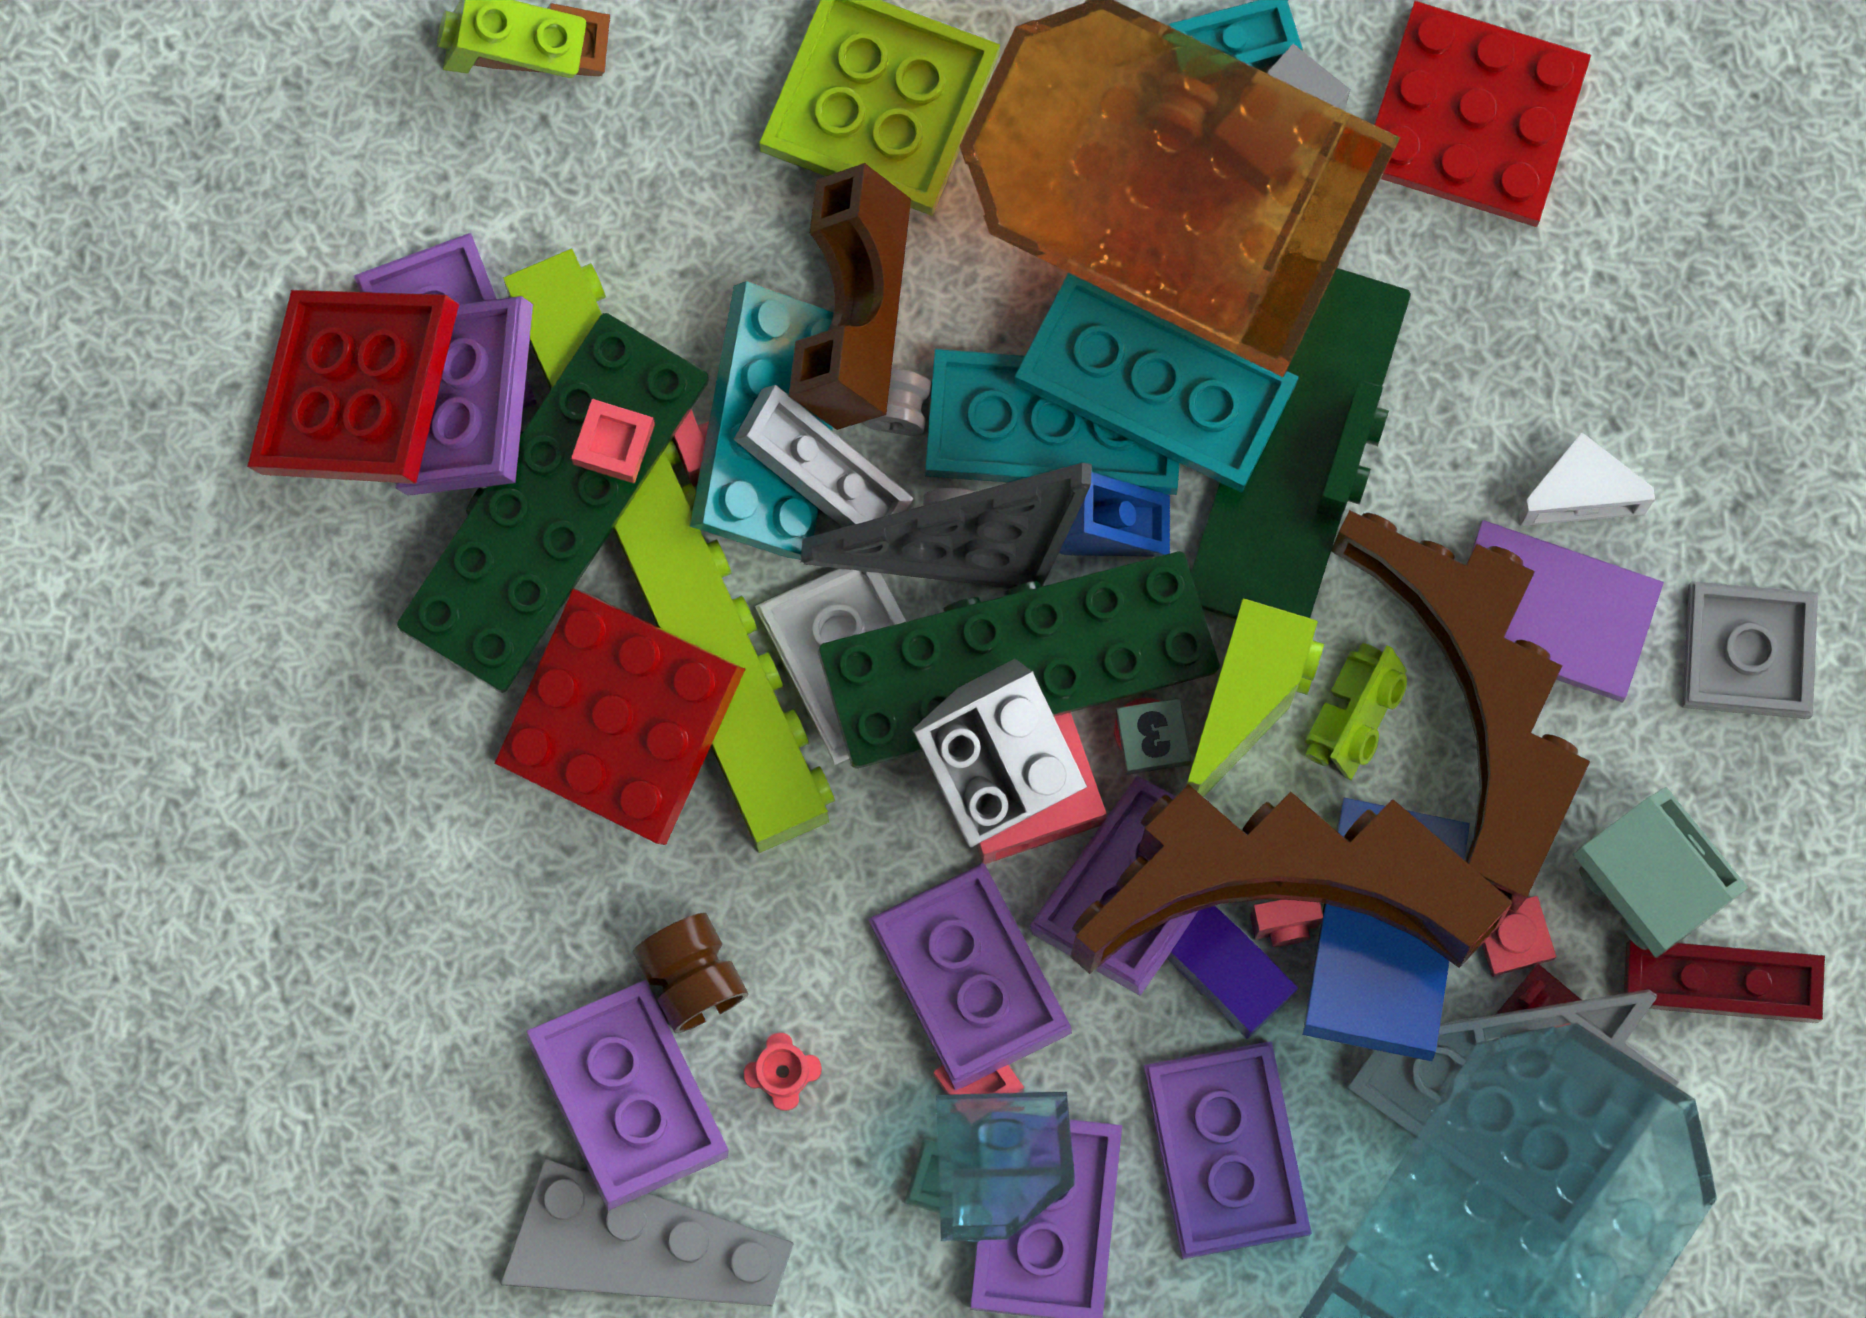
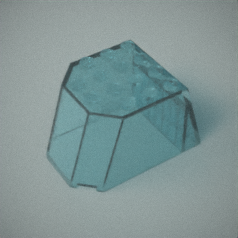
(1529, 1190)

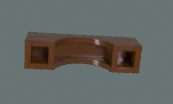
(863, 236)

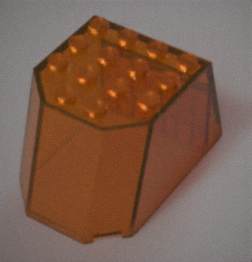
(1172, 174)

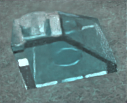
(1000, 1161)

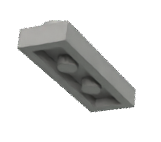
(817, 461)

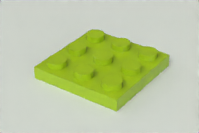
(880, 93)

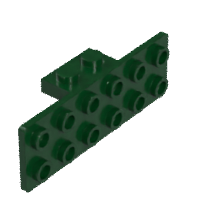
(1282, 527)
(538, 536)
(1079, 637)

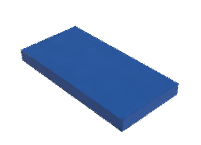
(1376, 981)

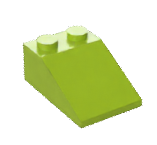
(1262, 670)

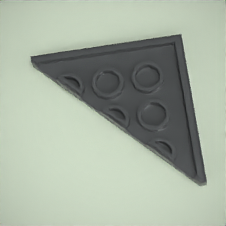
(979, 538)

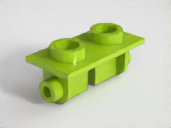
(1372, 685)

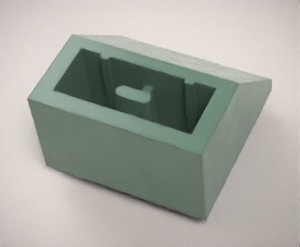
(1658, 872)

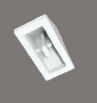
(1587, 486)

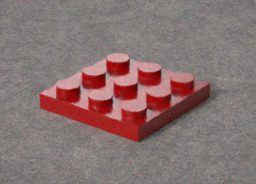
(1479, 112)
(353, 385)
(619, 716)

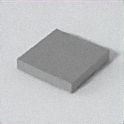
(1750, 650)

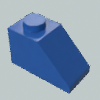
(1120, 521)

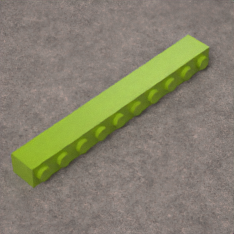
(685, 586)

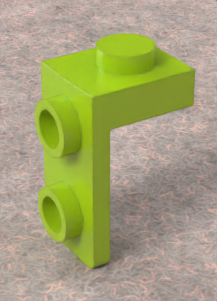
(512, 35)

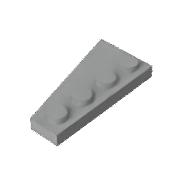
(639, 1247)

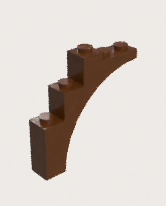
(1467, 611)
(1380, 868)

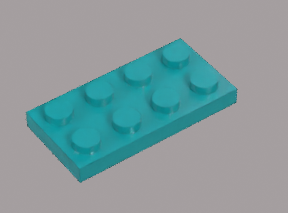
(1154, 382)
(1002, 433)
(735, 490)

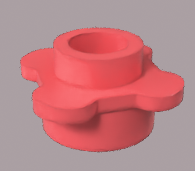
(779, 1053)

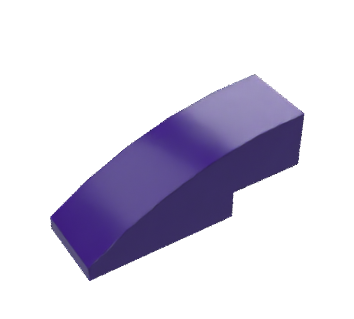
(1231, 971)

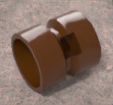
(688, 969)

